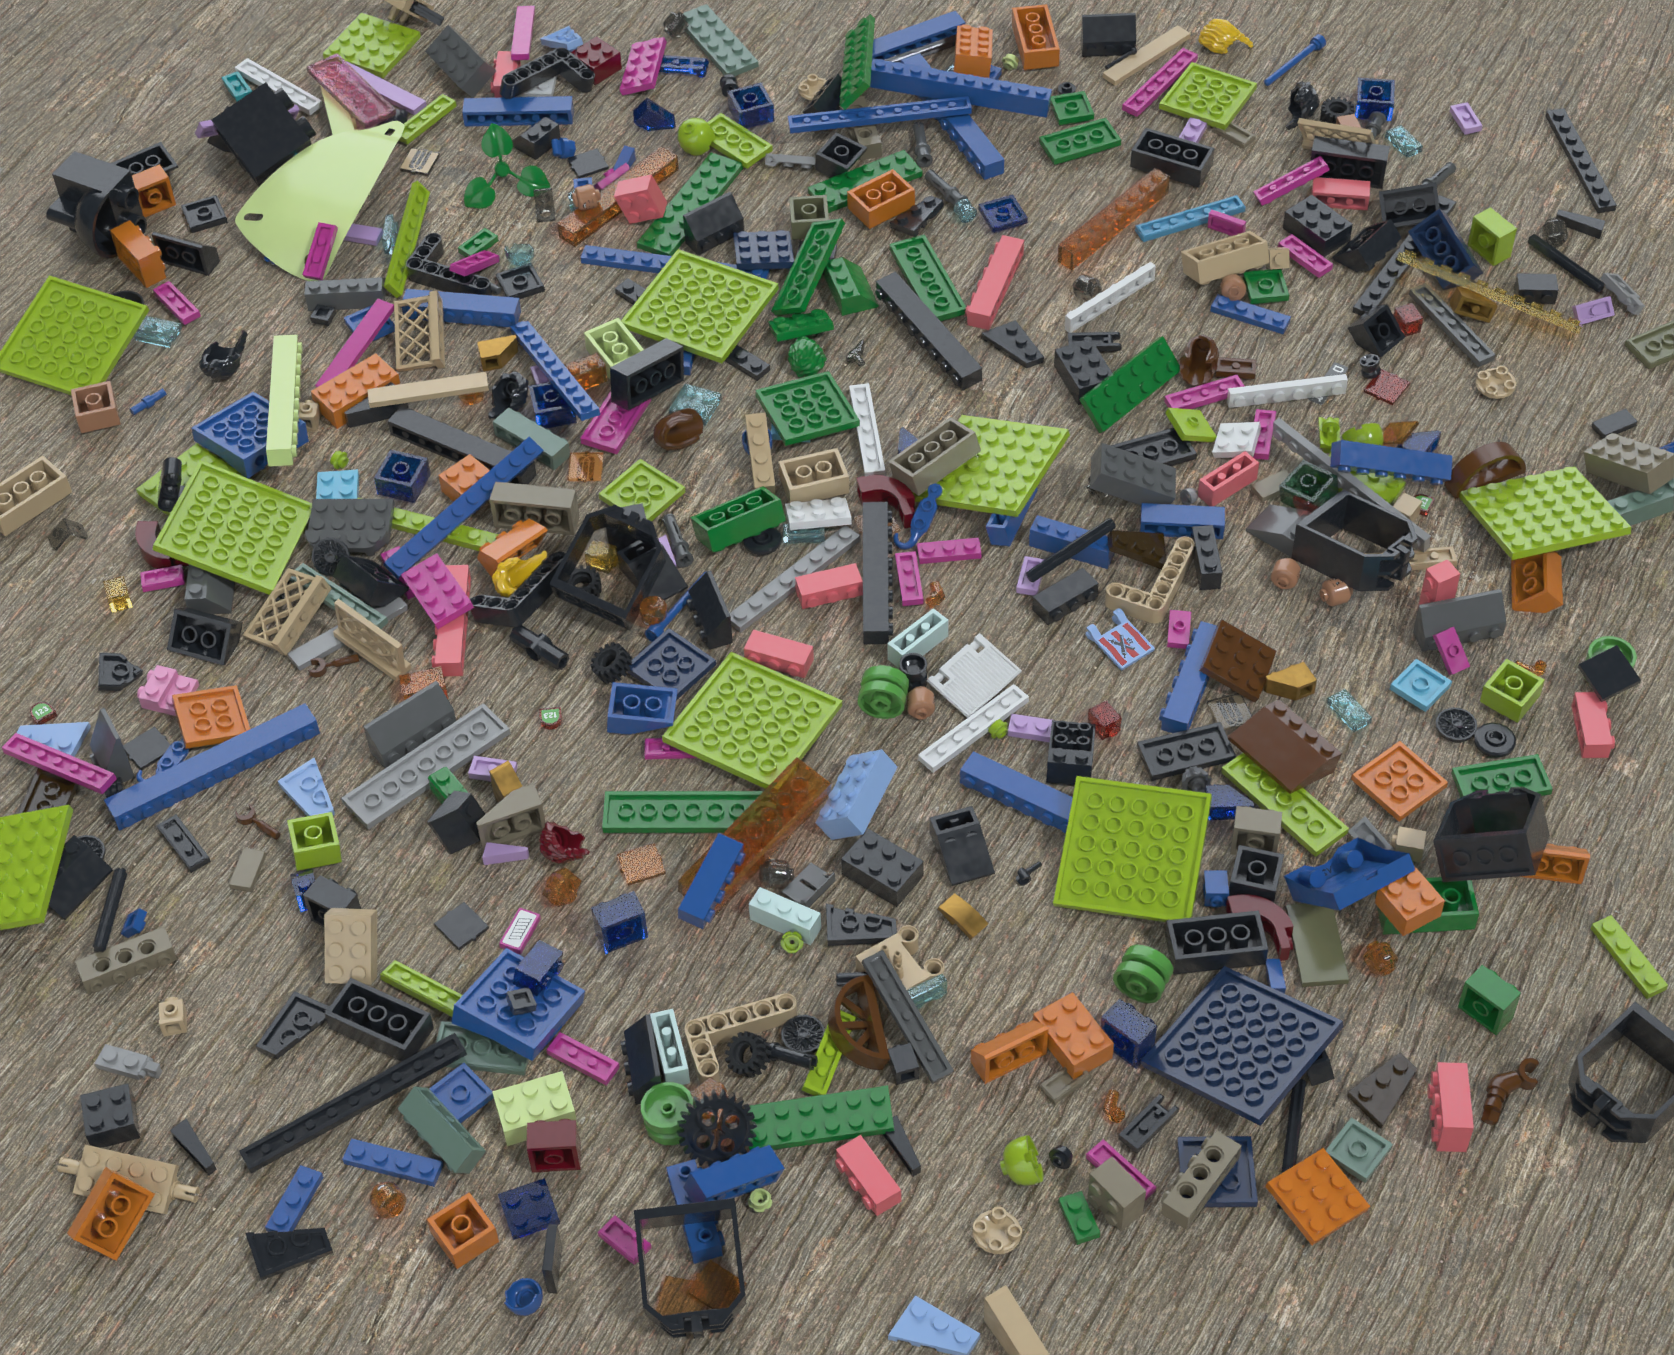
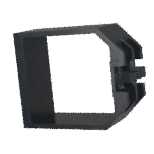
(1367, 520)
(629, 525)
(1492, 835)
(1591, 1097)
(697, 1321)

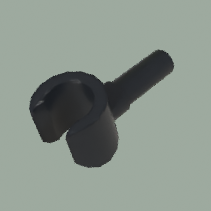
(1024, 874)

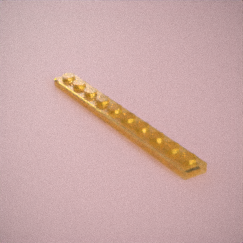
(1498, 294)

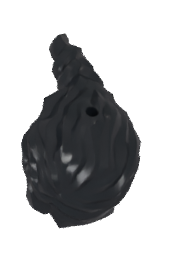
(1302, 103)
(222, 361)
(508, 392)

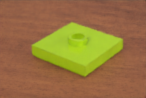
(1190, 425)

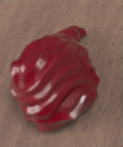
(561, 844)

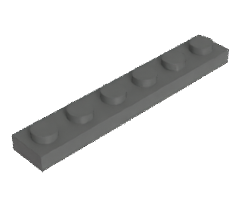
(1452, 325)
(907, 1016)

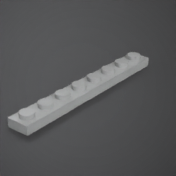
(784, 584)

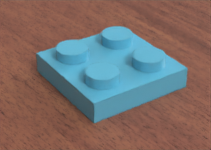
(338, 484)
(1420, 685)

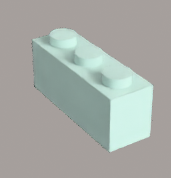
(919, 637)
(784, 915)
(670, 1047)

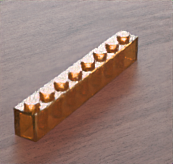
(1113, 219)
(582, 224)

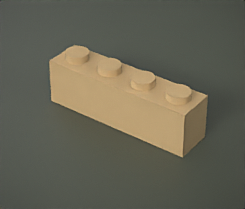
(760, 451)

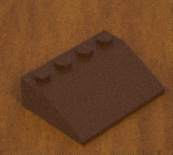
(1286, 747)

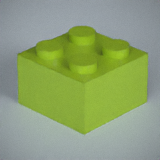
(1492, 236)
(1512, 690)
(314, 841)

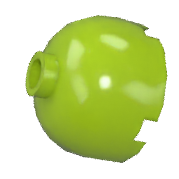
(695, 136)
(1370, 433)
(1021, 1162)

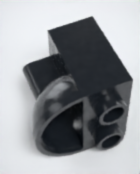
(263, 131)
(94, 201)

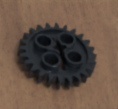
(695, 1126)

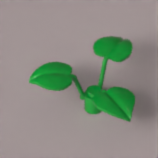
(498, 143)

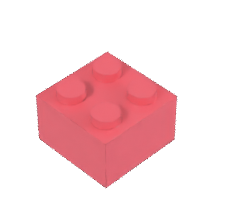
(640, 199)

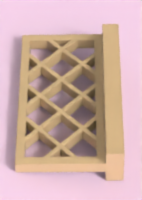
(1312, 128)
(435, 334)
(299, 615)
(370, 641)

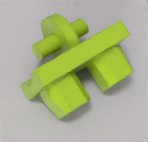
(1328, 432)

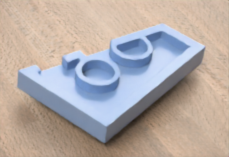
(562, 38)
(61, 736)
(307, 789)
(933, 1328)

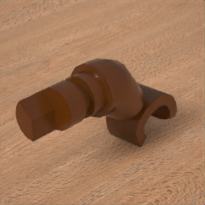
(1503, 1084)

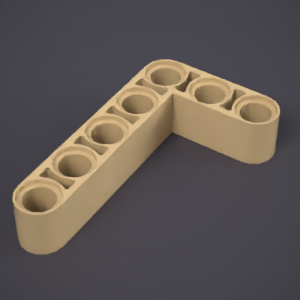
(1154, 605)
(728, 1020)

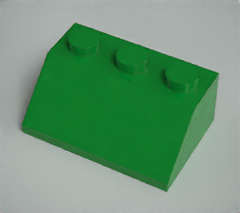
(849, 286)

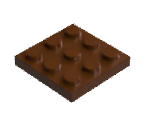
(1238, 660)

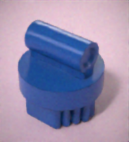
(563, 148)

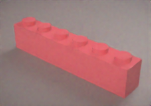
(995, 282)
(452, 637)

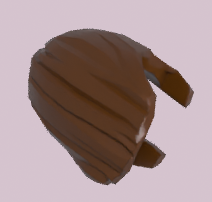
(1199, 360)
(678, 429)

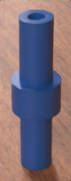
(148, 401)

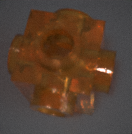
(561, 887)

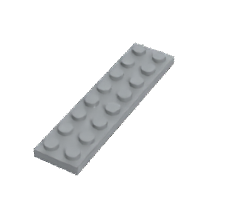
(409, 775)

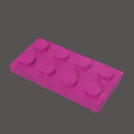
(643, 66)
(612, 426)
(437, 591)

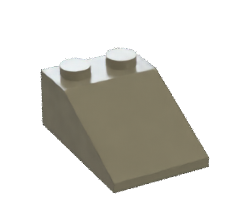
(513, 818)

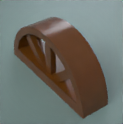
(1485, 465)
(877, 1055)

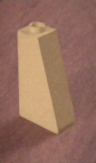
(1010, 1324)

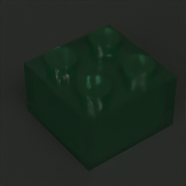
(1309, 484)

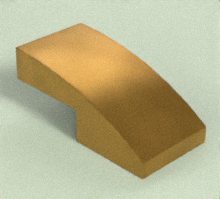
(964, 915)

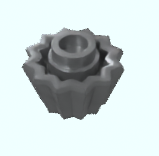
(1195, 779)

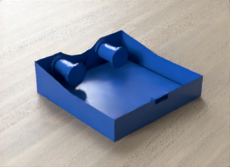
(240, 434)
(1349, 875)
(487, 1012)

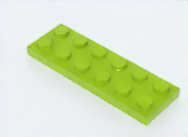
(1301, 813)

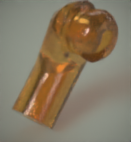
(936, 596)
(1537, 669)
(1110, 1108)

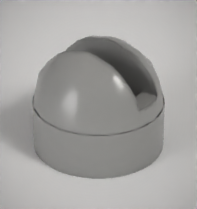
(1186, 499)

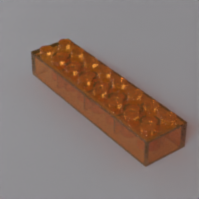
(768, 823)

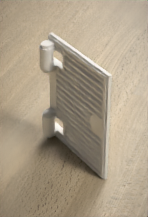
(974, 676)

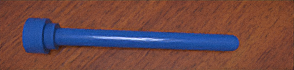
(1316, 43)
(656, 630)

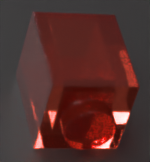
(1408, 319)
(1106, 720)

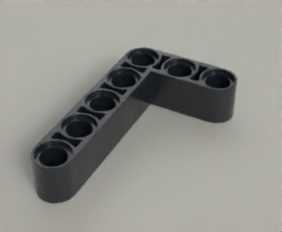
(544, 68)
(425, 270)
(170, 484)
(523, 602)

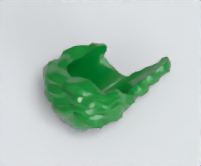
(806, 357)

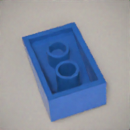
(640, 708)

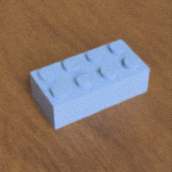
(856, 794)

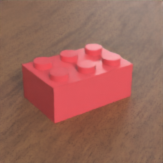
(1450, 1107)

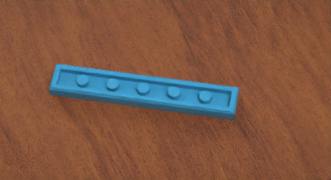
(1187, 218)

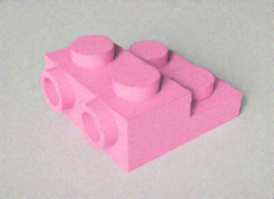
(160, 687)

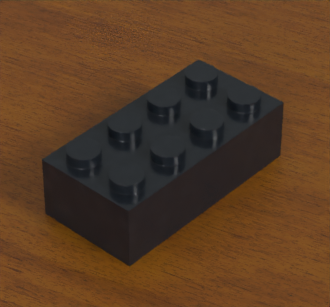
(1174, 156)
(1352, 160)
(647, 374)
(1216, 942)
(379, 1020)

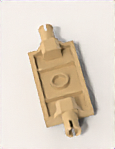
(151, 1174)

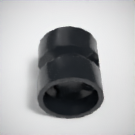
(915, 669)

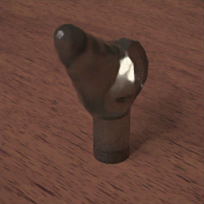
(856, 354)

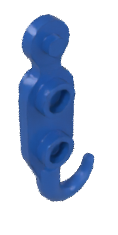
(922, 518)
(174, 755)

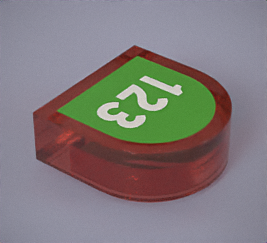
(1427, 503)
(42, 713)
(550, 717)

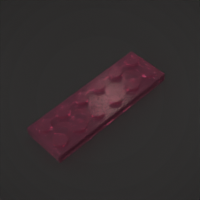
(351, 91)

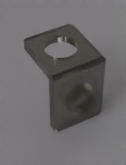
(544, 203)
(63, 531)

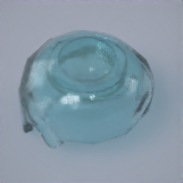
(519, 254)

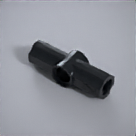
(539, 647)

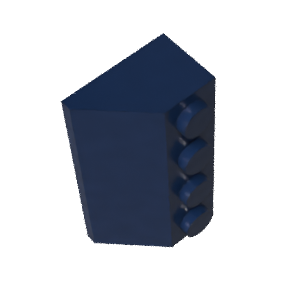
(1442, 243)

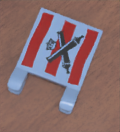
(1122, 643)

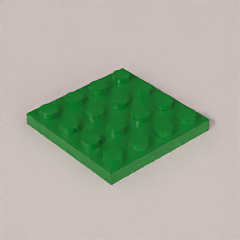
(807, 408)

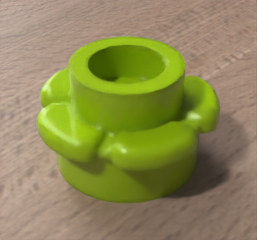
(339, 460)
(998, 729)
(787, 946)

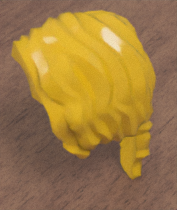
(1221, 34)
(514, 572)

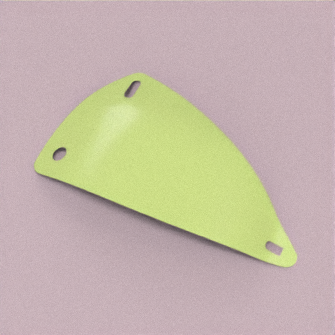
(315, 186)

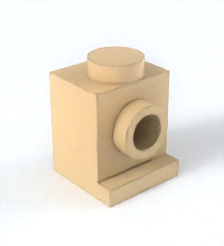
(310, 411)
(172, 1016)

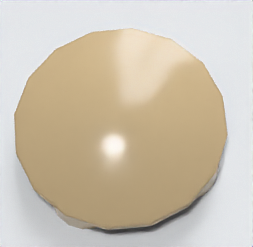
(809, 87)
(1496, 382)
(997, 1231)

